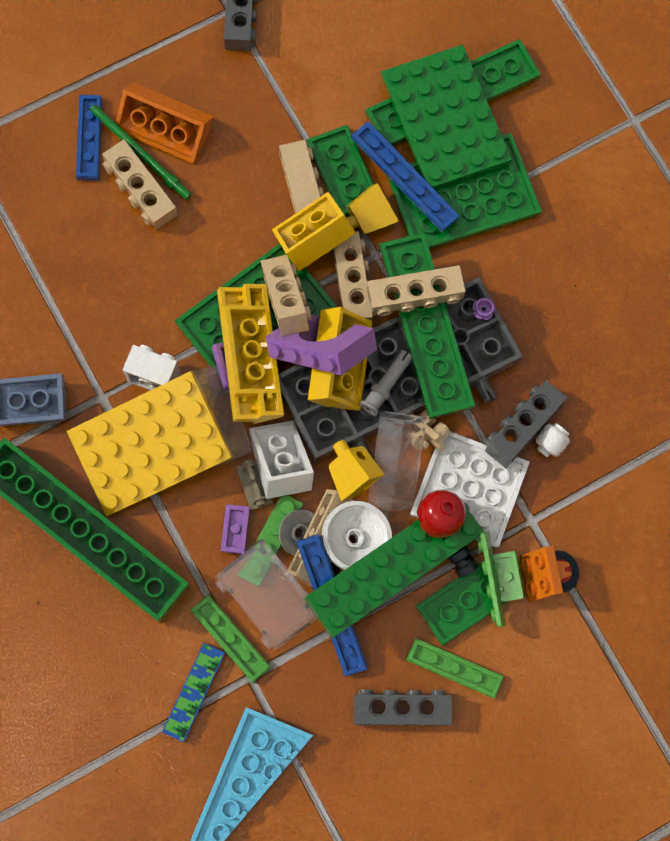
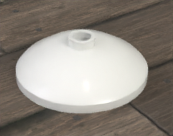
(354, 519)

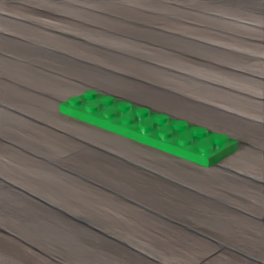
(496, 72)
(429, 334)
(384, 574)

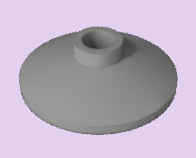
(296, 519)

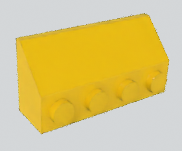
(333, 389)

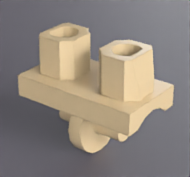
(436, 435)

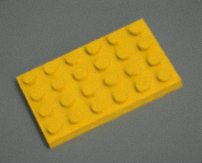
(149, 443)

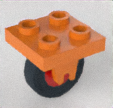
(548, 573)

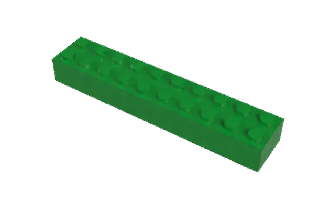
(88, 534)

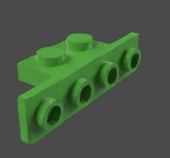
(503, 577)

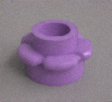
(486, 303)

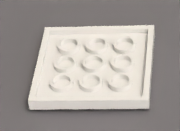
(478, 480)

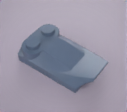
(33, 400)

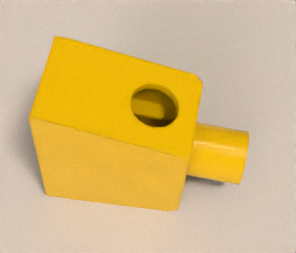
(370, 211)
(353, 470)

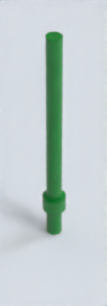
(171, 181)

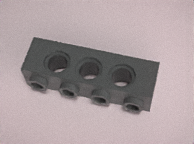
(239, 37)
(506, 451)
(440, 715)

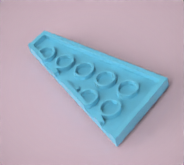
(252, 763)

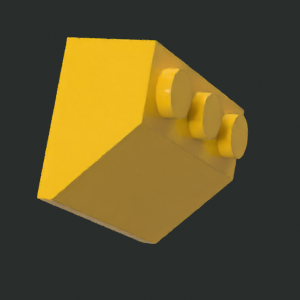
(313, 231)

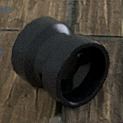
(463, 562)

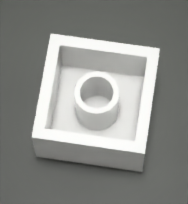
(149, 368)

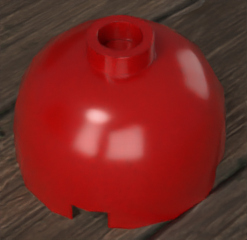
(441, 513)

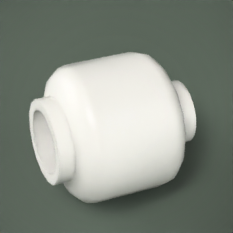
(552, 440)

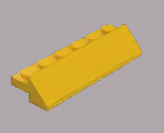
(250, 369)

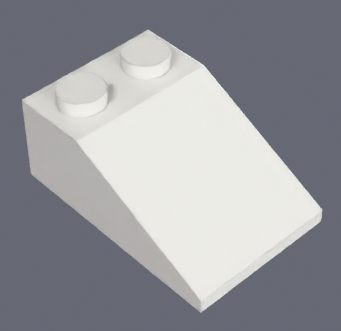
(281, 459)

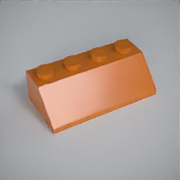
(163, 122)

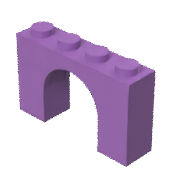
(331, 355)

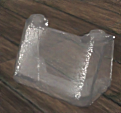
(267, 594)

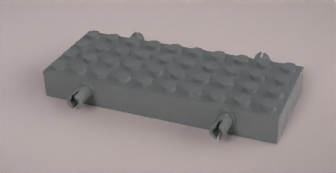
(484, 350)

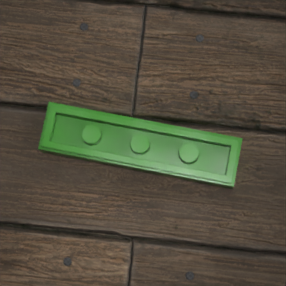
(230, 638)
(454, 668)

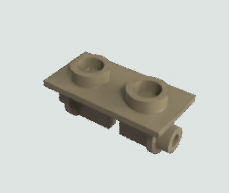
(252, 486)

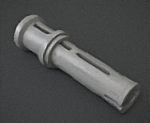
(380, 391)

